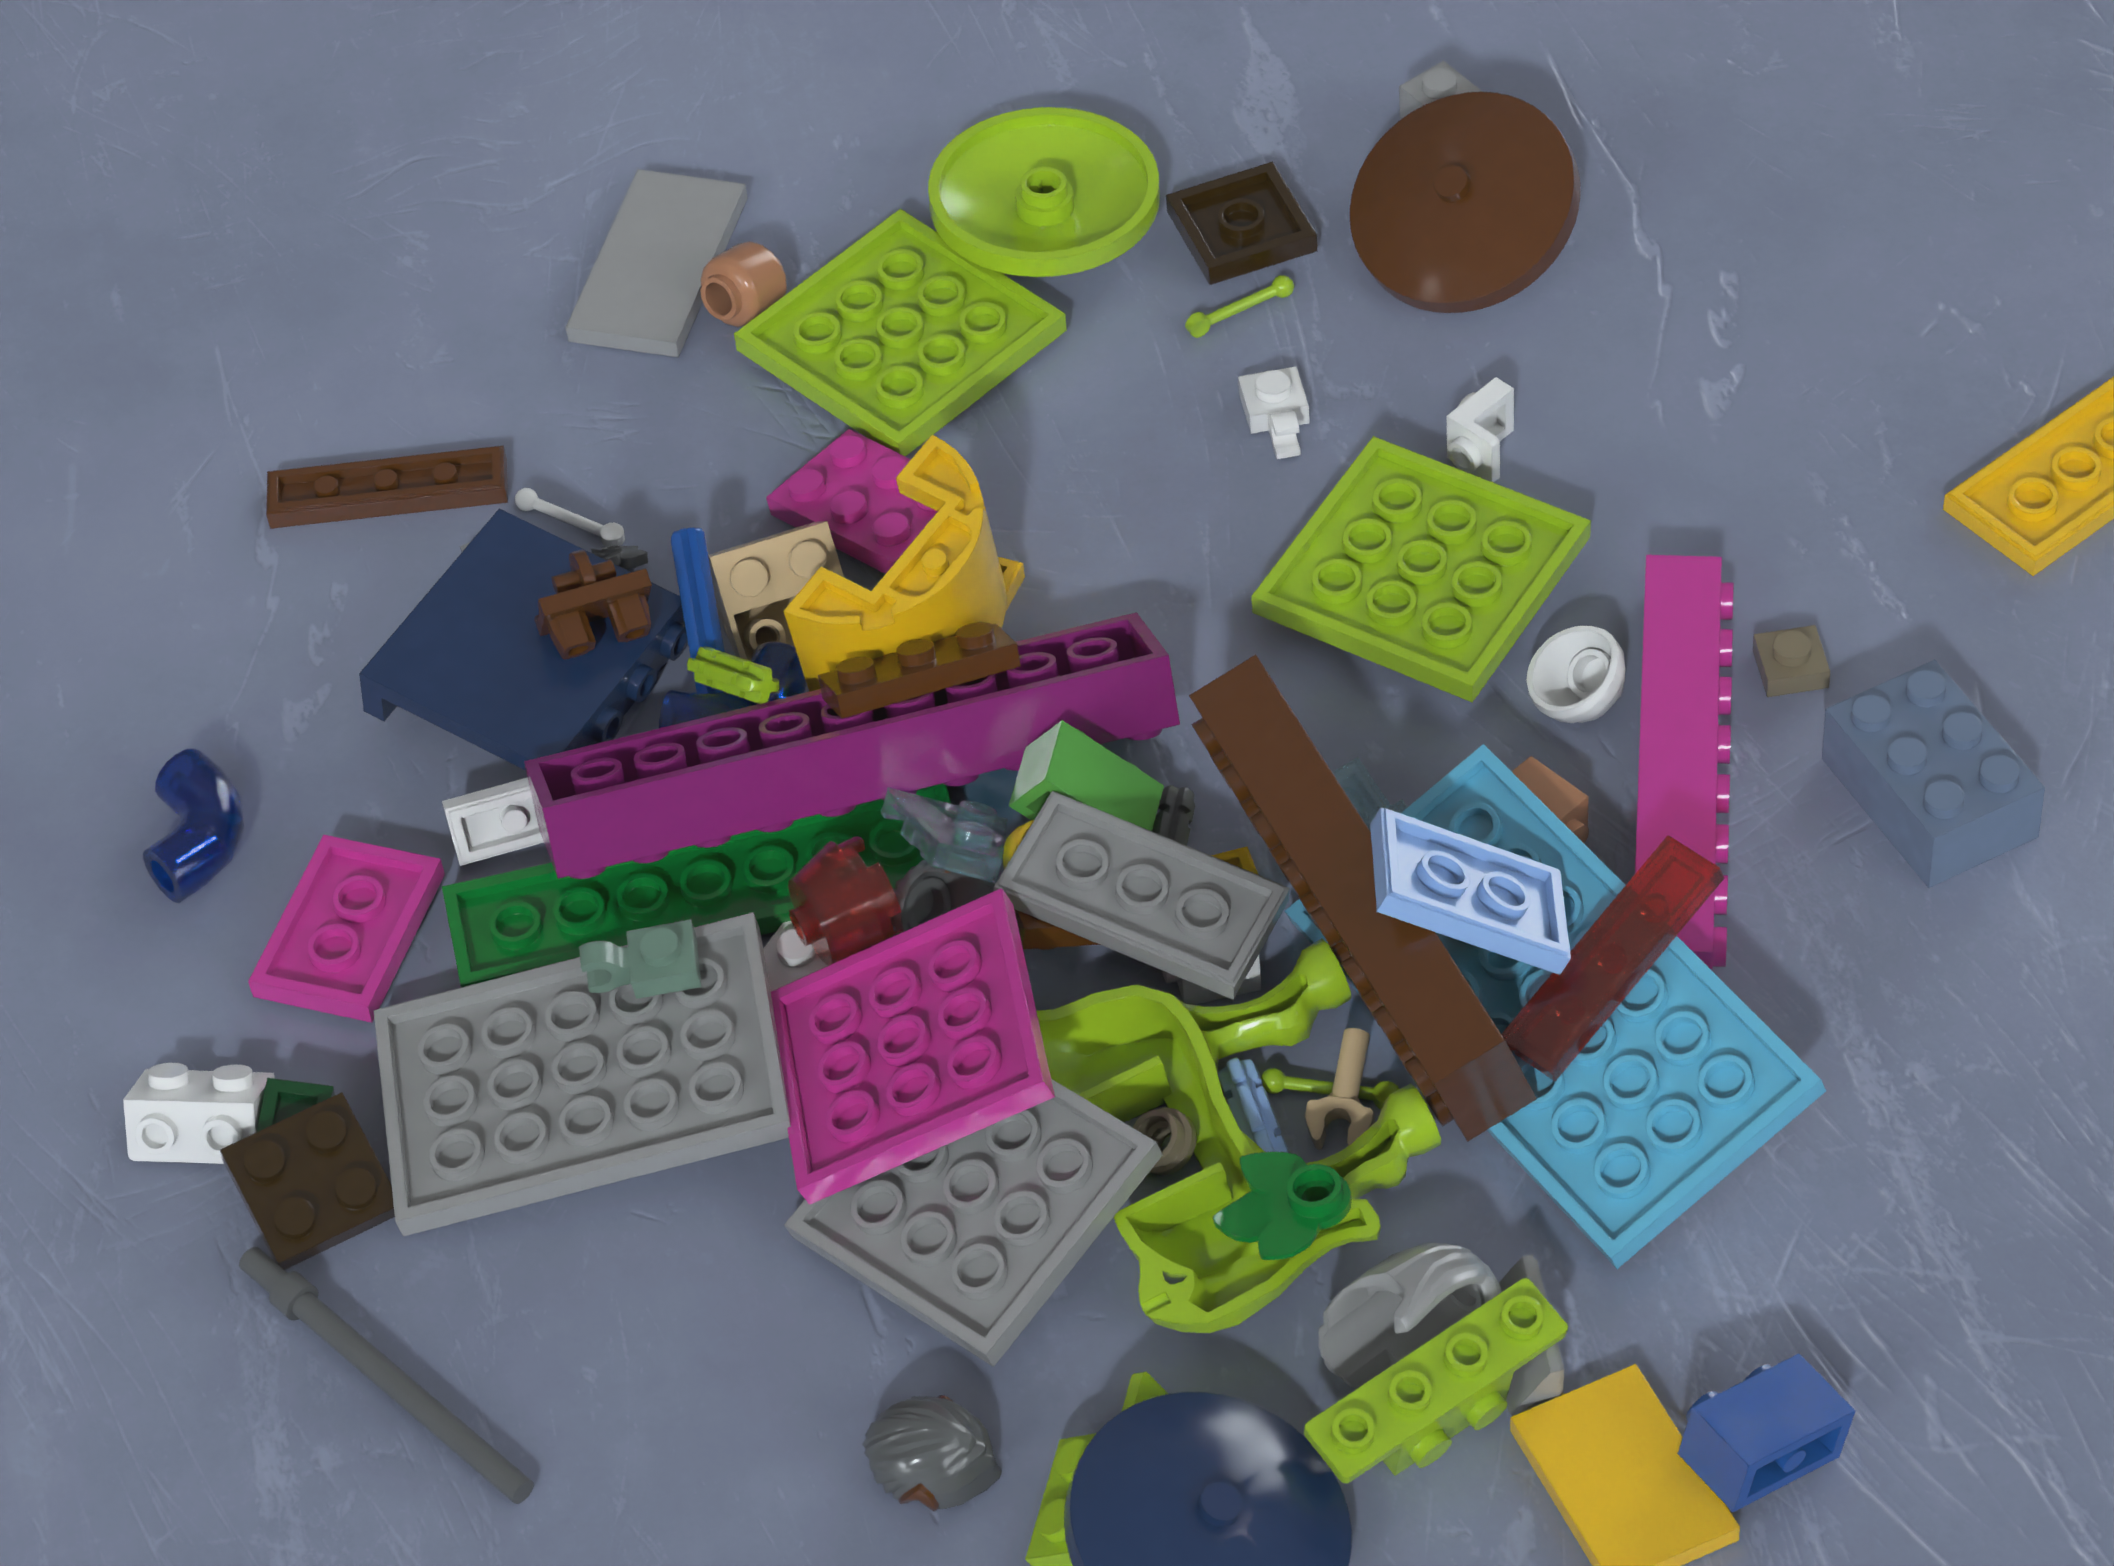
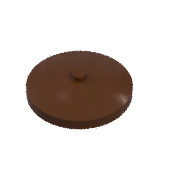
(1465, 202)

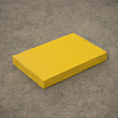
(1618, 1475)

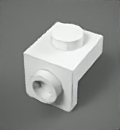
(1478, 428)

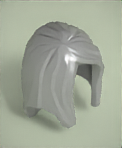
(1401, 1308)

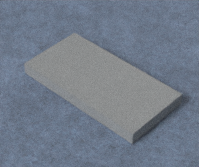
(652, 263)
(1143, 894)

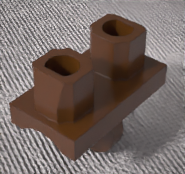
(590, 595)

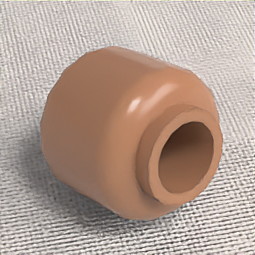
(742, 283)

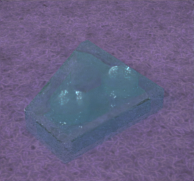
(951, 836)

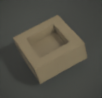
(1791, 661)

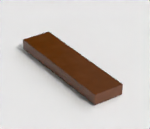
(387, 487)

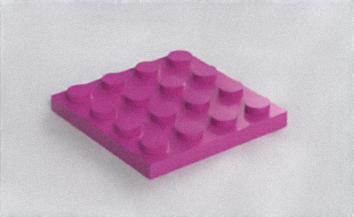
(909, 1046)

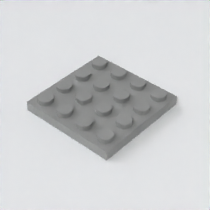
(986, 1222)

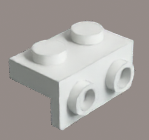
(191, 1113)

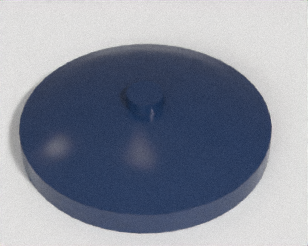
(1204, 1487)

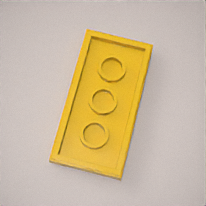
(2047, 487)

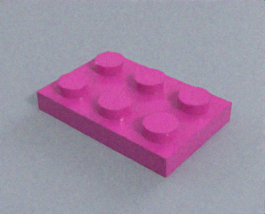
(858, 496)
(347, 928)

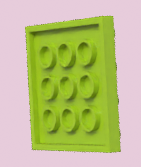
(900, 333)
(1421, 568)

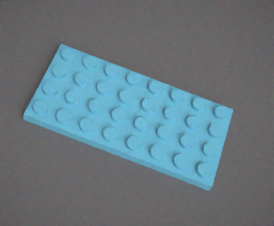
(1665, 1088)

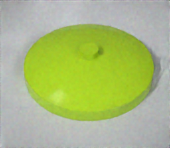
(1044, 192)

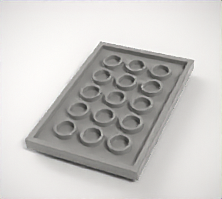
(562, 1090)

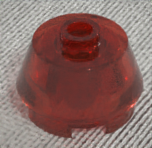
(842, 902)

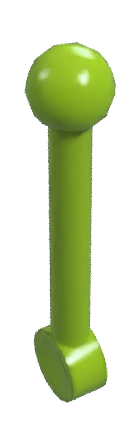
(1199, 323)
(1275, 1081)

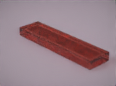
(1612, 957)

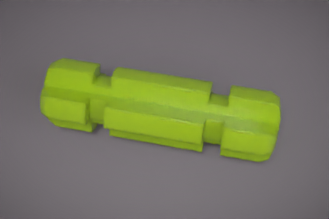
(733, 675)

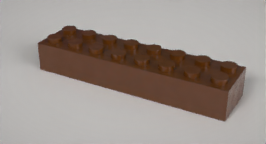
(1328, 860)

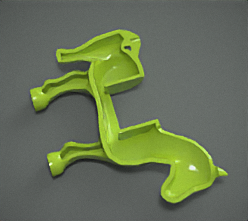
(1149, 1048)

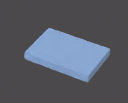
(1469, 891)

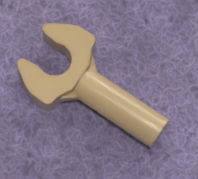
(1343, 1100)

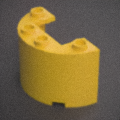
(931, 591)

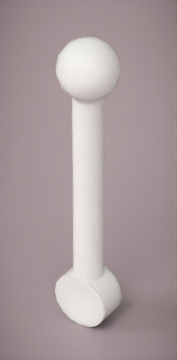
(611, 533)

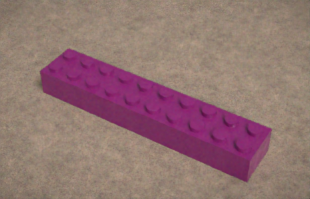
(802, 760)

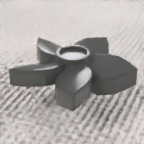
(623, 556)

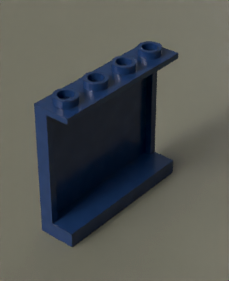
(484, 672)

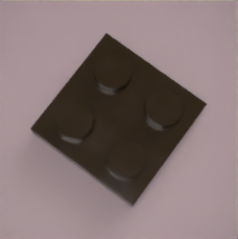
(1241, 223)
(310, 1181)

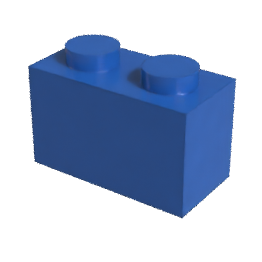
(1765, 1431)

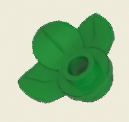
(1285, 1204)

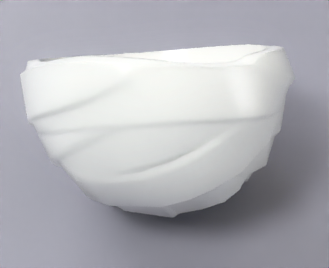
(1577, 674)

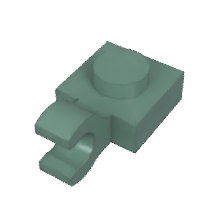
(654, 963)

